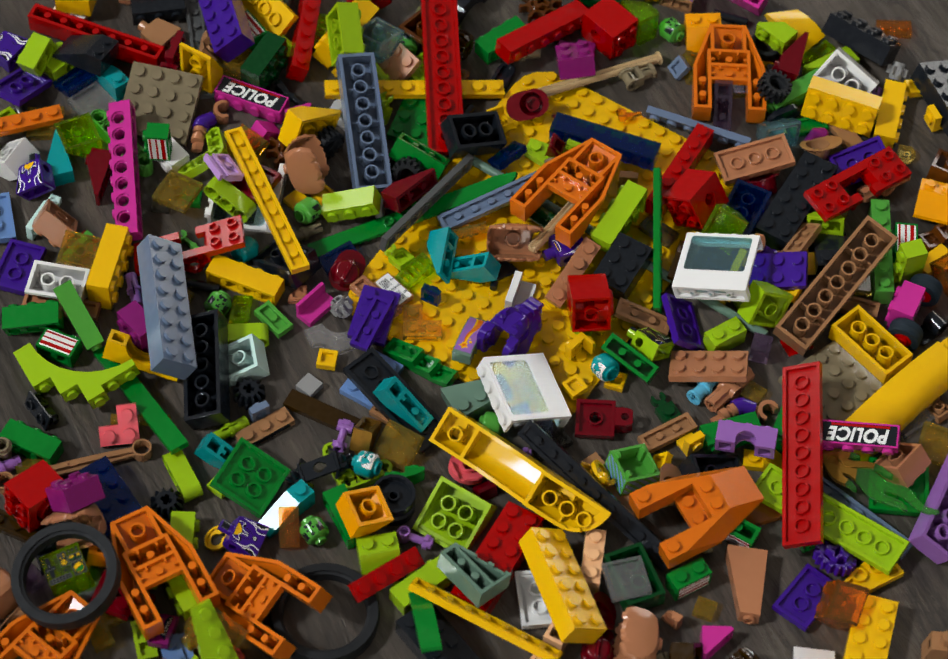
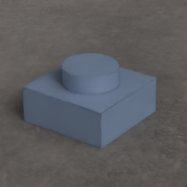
(679, 67)
(259, 411)

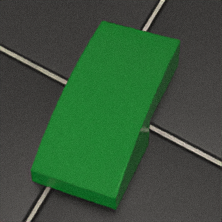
(414, 473)

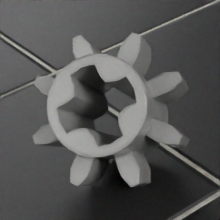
(897, 71)
(341, 306)

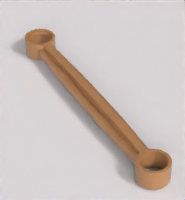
(68, 467)

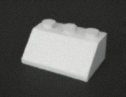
(846, 71)
(48, 275)

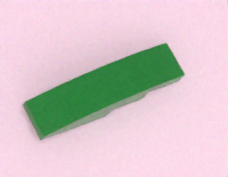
(420, 363)
(425, 623)

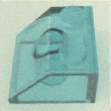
(381, 38)
(789, 127)

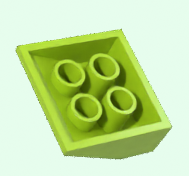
(454, 515)

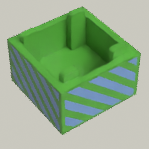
(631, 468)

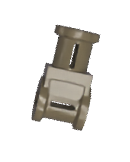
(636, 76)

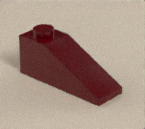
(791, 59)
(99, 171)
(408, 190)

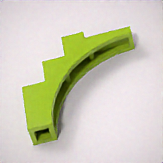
(71, 383)

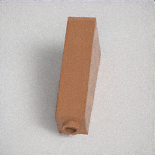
(746, 575)

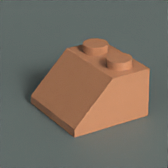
(53, 223)
(906, 464)

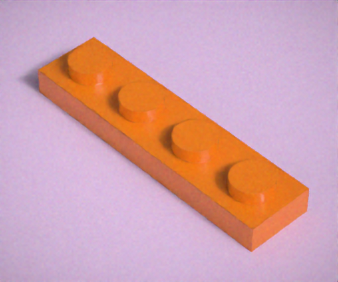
(30, 120)

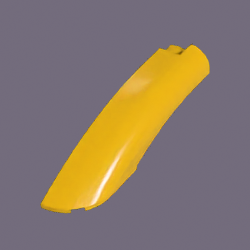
(907, 392)
(517, 473)

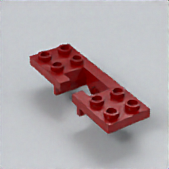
(878, 173)
(218, 239)

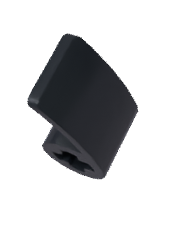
(932, 327)

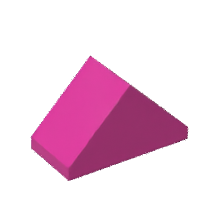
(266, 129)
(714, 639)

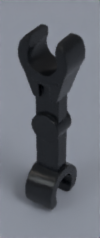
(283, 90)

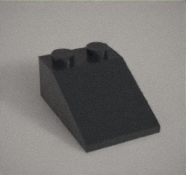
(88, 52)
(824, 249)
(272, 262)
(708, 462)

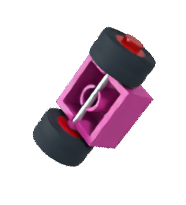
(903, 309)

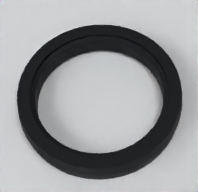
(40, 541)
(352, 650)

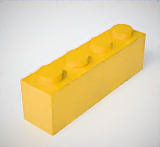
(889, 113)
(245, 279)

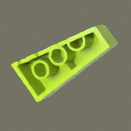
(620, 214)

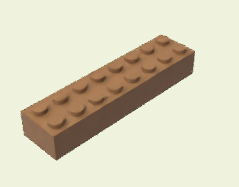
(835, 285)

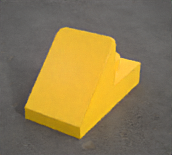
(759, 464)

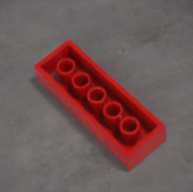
(503, 547)

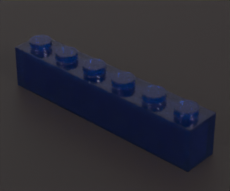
(633, 148)

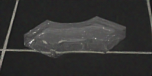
(321, 337)

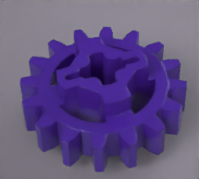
(834, 559)

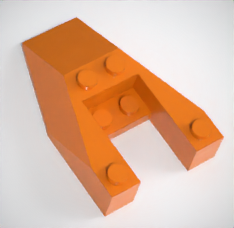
(728, 56)
(576, 175)
(708, 501)
(151, 555)
(250, 590)
(34, 641)

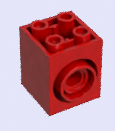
(609, 27)
(694, 198)
(589, 302)
(27, 496)

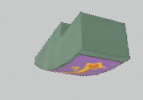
(467, 341)

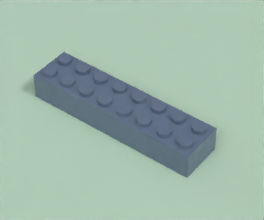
(363, 120)
(166, 307)

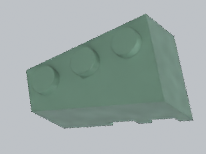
(467, 398)
(472, 575)

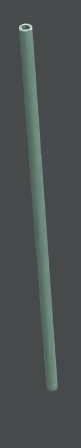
(714, 304)

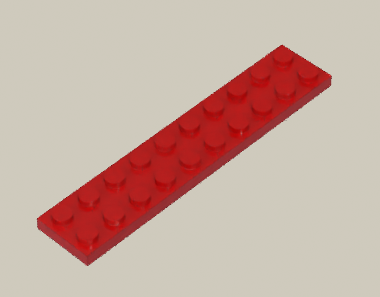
(441, 67)
(802, 455)

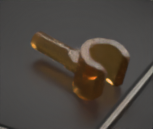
(623, 115)

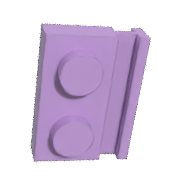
(223, 167)

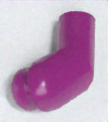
(816, 133)

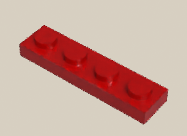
(386, 574)

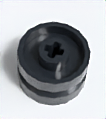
(399, 496)

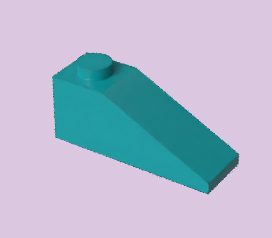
(114, 82)
(60, 162)
(442, 250)
(476, 268)
(403, 403)
(213, 450)
(297, 495)

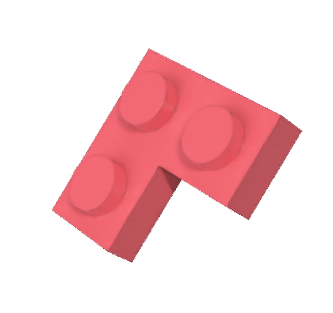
(125, 431)

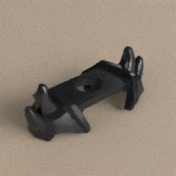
(335, 463)

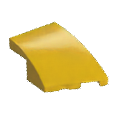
(800, 23)

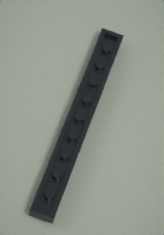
(583, 480)

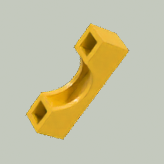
(120, 349)

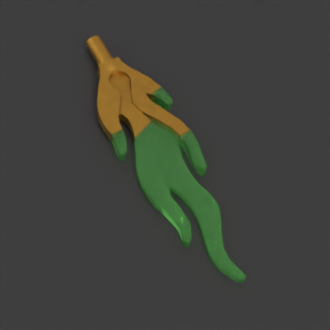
(844, 463)

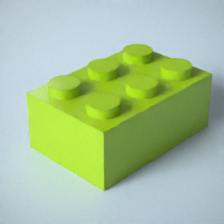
(344, 30)

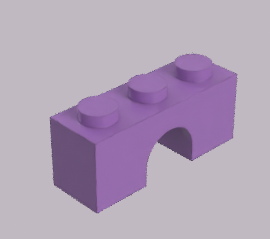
(731, 433)

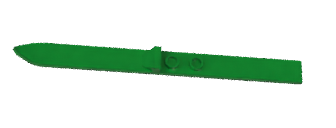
(381, 225)

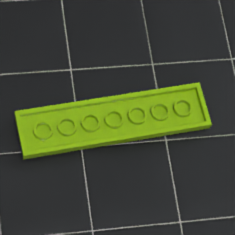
(843, 526)

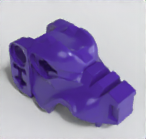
(519, 321)

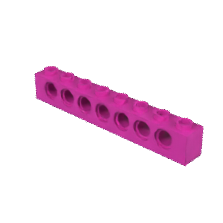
(117, 112)

